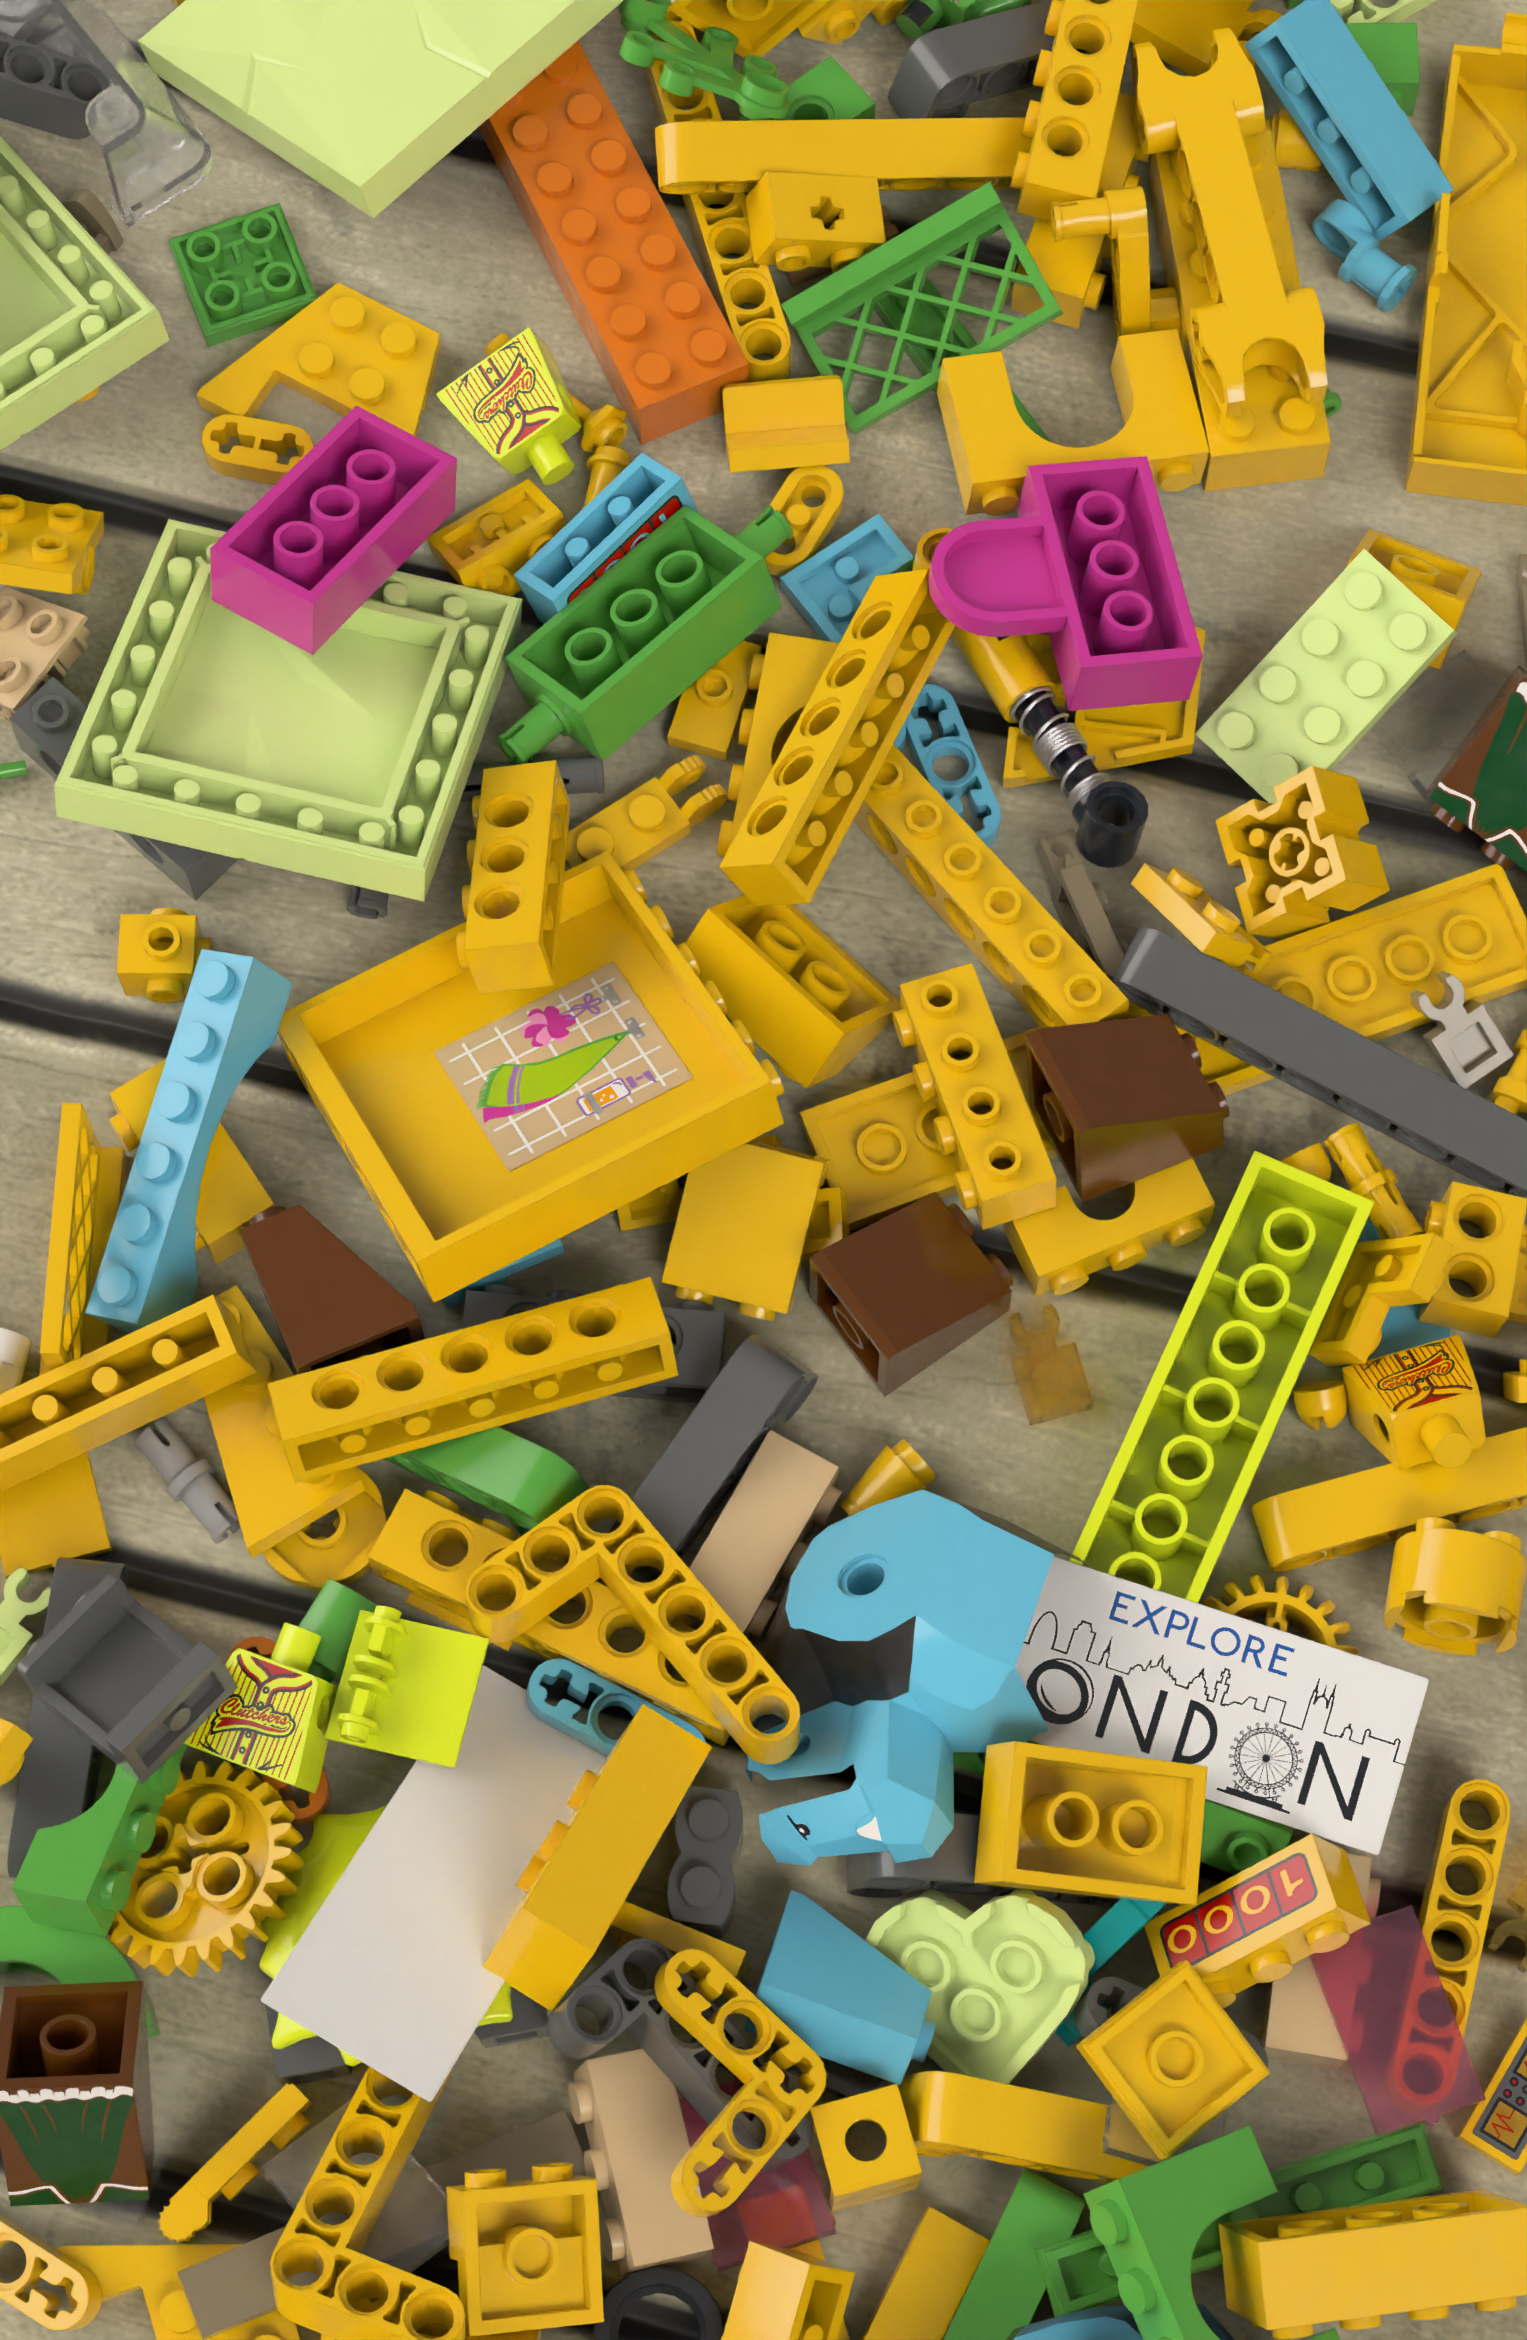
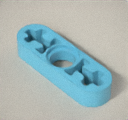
(953, 742)
(580, 1682)

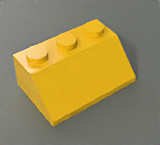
(790, 987)

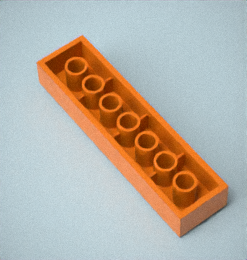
(614, 249)

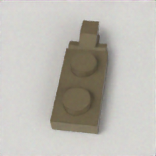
(1080, 902)

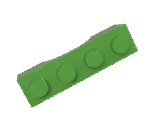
(84, 1868)

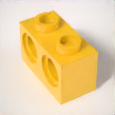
(1483, 1263)

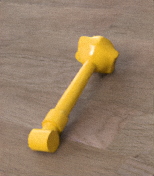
(600, 427)

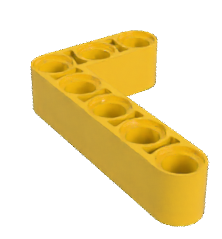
(650, 1603)
(336, 2249)

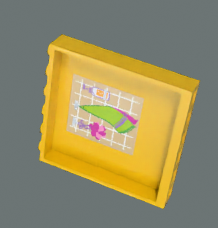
(530, 1107)

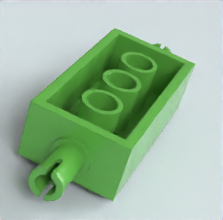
(643, 633)

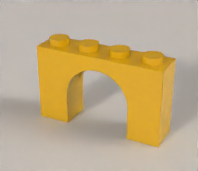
(996, 447)

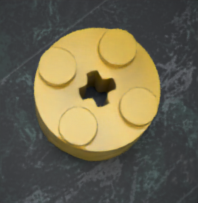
(1456, 1588)

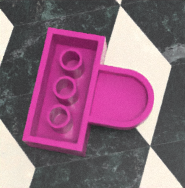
(1090, 571)

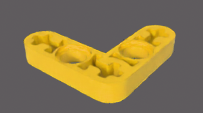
(761, 2086)

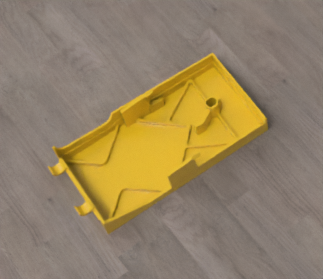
(1473, 331)

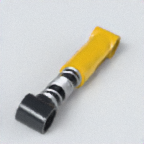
(1026, 695)

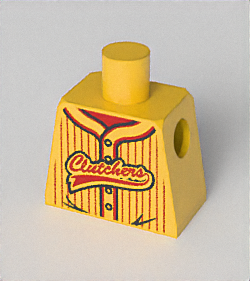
(1418, 1404)

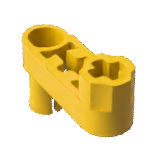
(1124, 219)

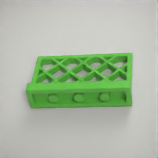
(897, 264)

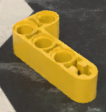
(1009, 2126)

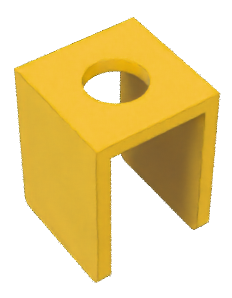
(859, 2181)

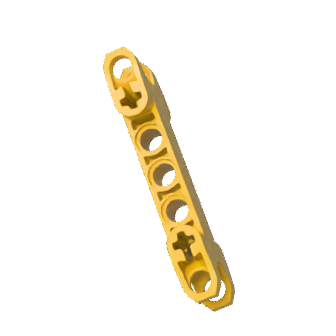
(1250, 312)

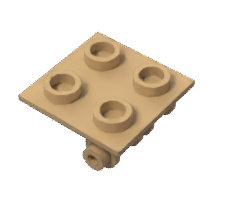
(35, 642)

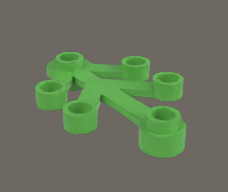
(701, 64)

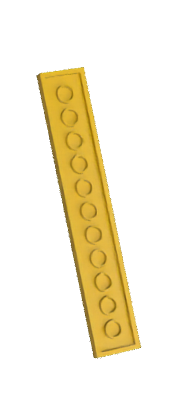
(1347, 970)

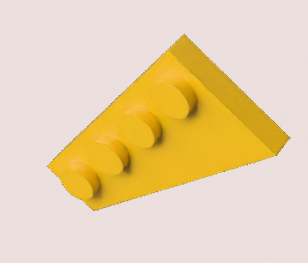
(252, 1449)

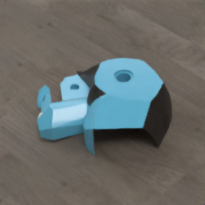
(899, 1655)

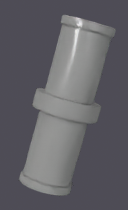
(189, 1479)

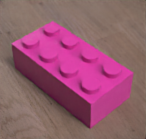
(333, 529)

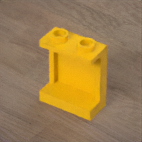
(745, 1228)

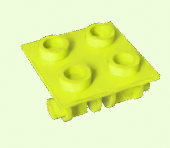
(407, 1688)

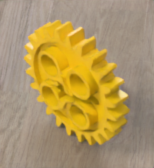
(200, 1868)

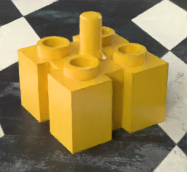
(1302, 854)

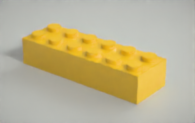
(1279, 431)

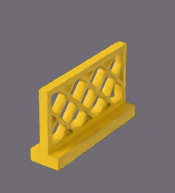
(83, 1215)

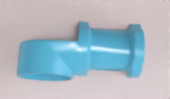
(1350, 238)

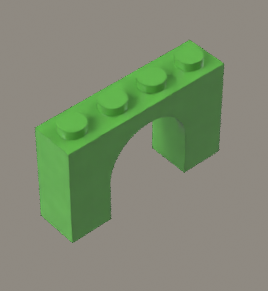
(1156, 2219)

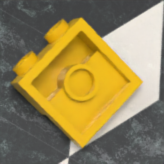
(526, 2249)

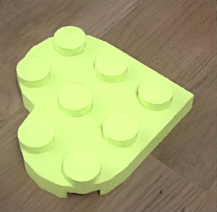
(994, 1975)

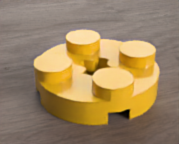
(341, 1556)

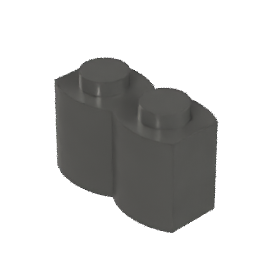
(708, 1846)

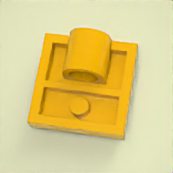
(48, 545)

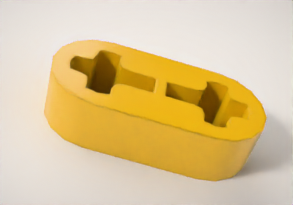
(258, 449)

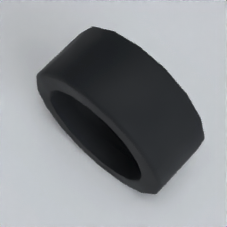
(662, 2281)

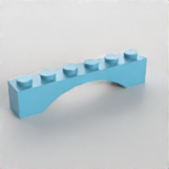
(221, 1032)

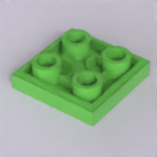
(243, 274)

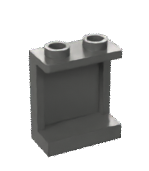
(125, 1678)

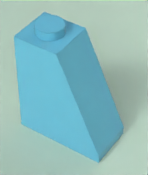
(843, 1994)

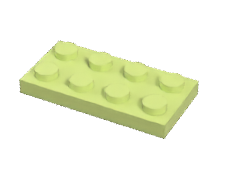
(1327, 678)

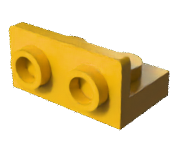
(497, 539)

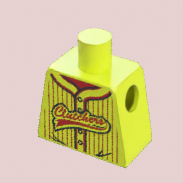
(518, 408)
(275, 1714)

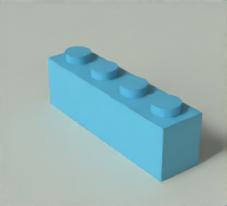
(1348, 116)

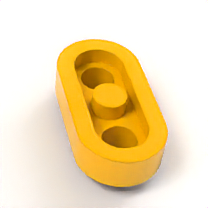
(808, 523)

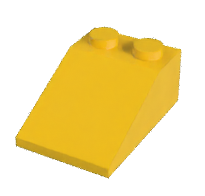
(1090, 1823)

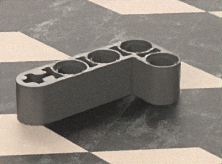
(971, 63)
(719, 1439)
(946, 1871)
(686, 2065)

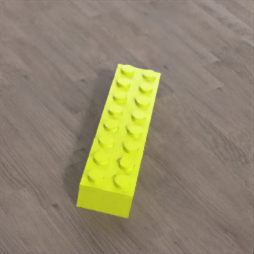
(1223, 1380)

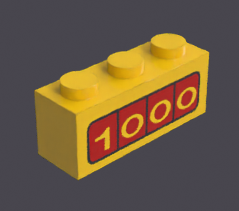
(1263, 1919)

